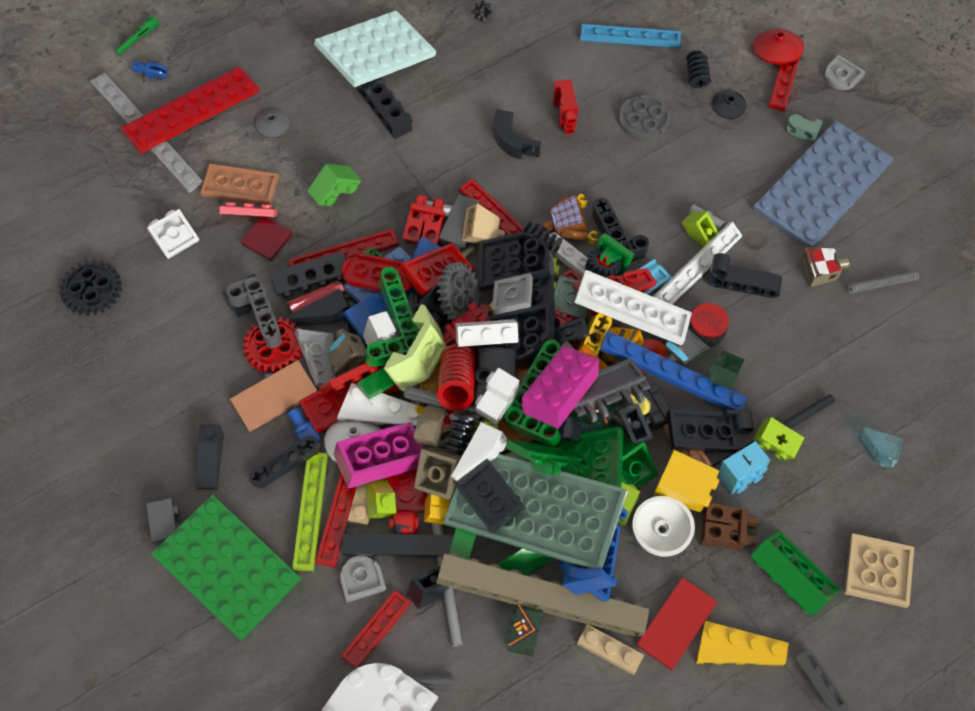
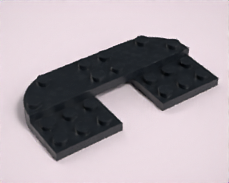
(516, 256)

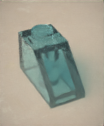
(881, 446)

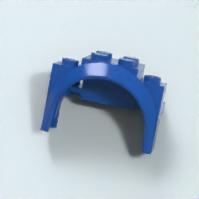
(594, 580)

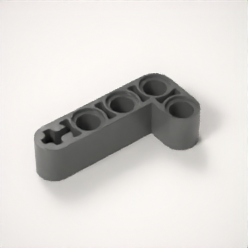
(262, 312)

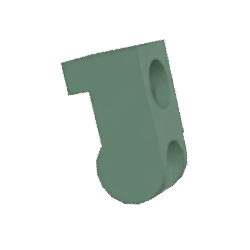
(803, 128)

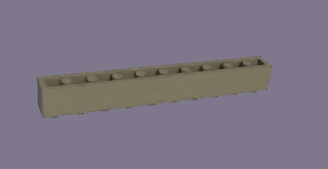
(541, 595)

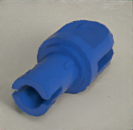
(150, 69)
(303, 428)

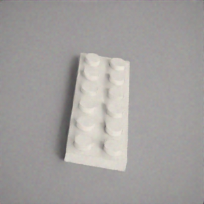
(633, 307)

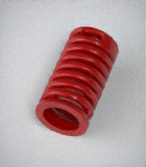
(456, 377)

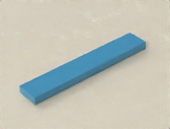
(630, 35)

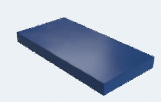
(370, 306)

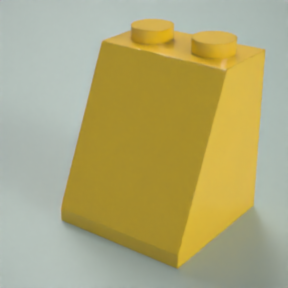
(688, 481)

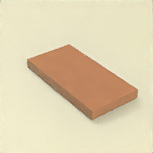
(239, 184)
(273, 396)

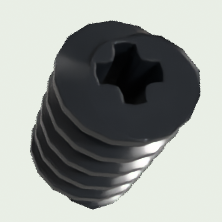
(698, 69)
(551, 242)
(461, 431)

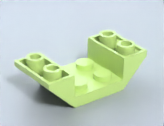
(421, 356)

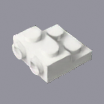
(172, 233)

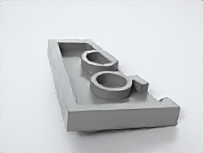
(316, 353)

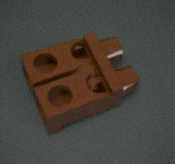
(728, 527)

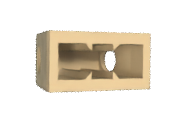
(480, 225)

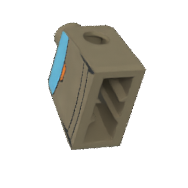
(346, 352)

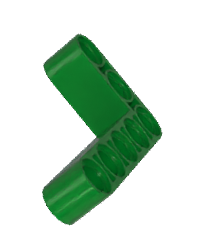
(400, 321)
(516, 408)

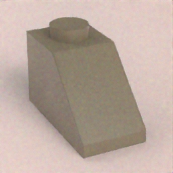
(430, 426)

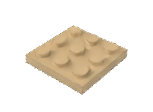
(879, 570)

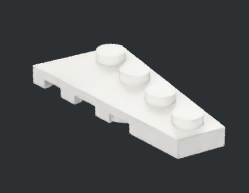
(379, 409)

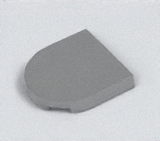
(842, 74)
(361, 578)

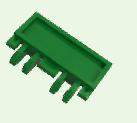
(548, 459)

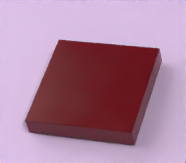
(266, 238)

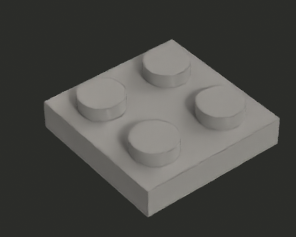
(512, 294)

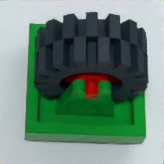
(609, 258)

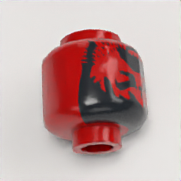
(404, 522)

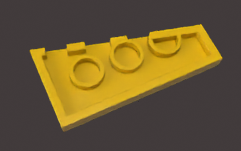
(729, 645)

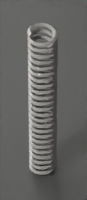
(883, 279)

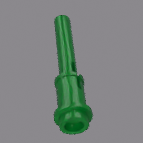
(143, 30)

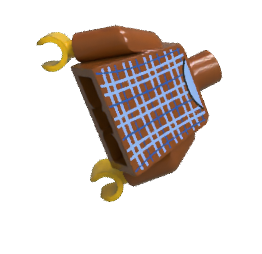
(570, 219)

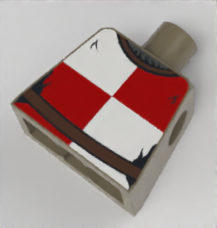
(823, 265)

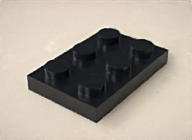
(490, 496)

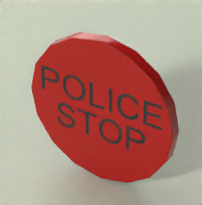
(709, 320)

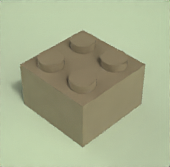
(435, 472)

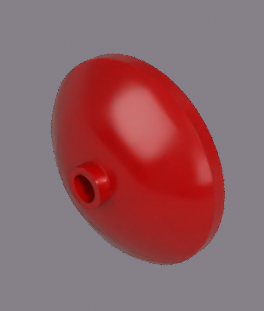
(778, 46)

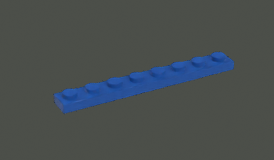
(672, 372)

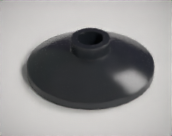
(729, 104)

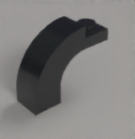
(510, 141)

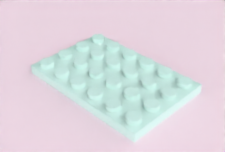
(374, 48)

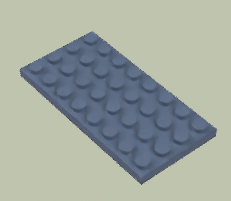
(823, 184)

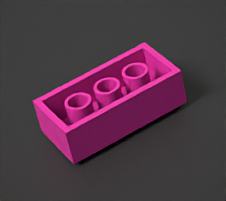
(560, 386)
(377, 454)

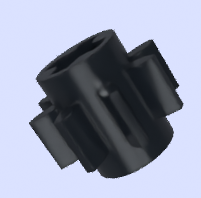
(478, 11)

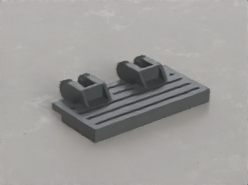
(613, 385)

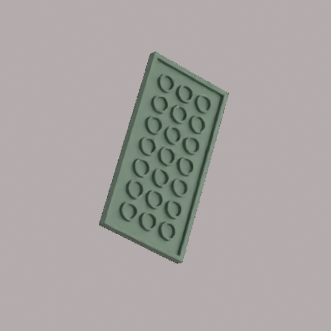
(562, 517)

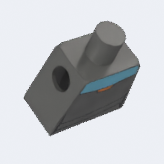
(689, 353)

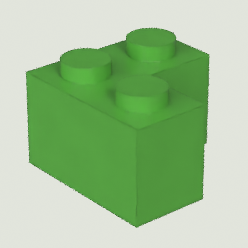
(331, 182)

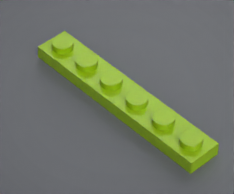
(310, 513)

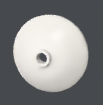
(343, 430)
(668, 514)

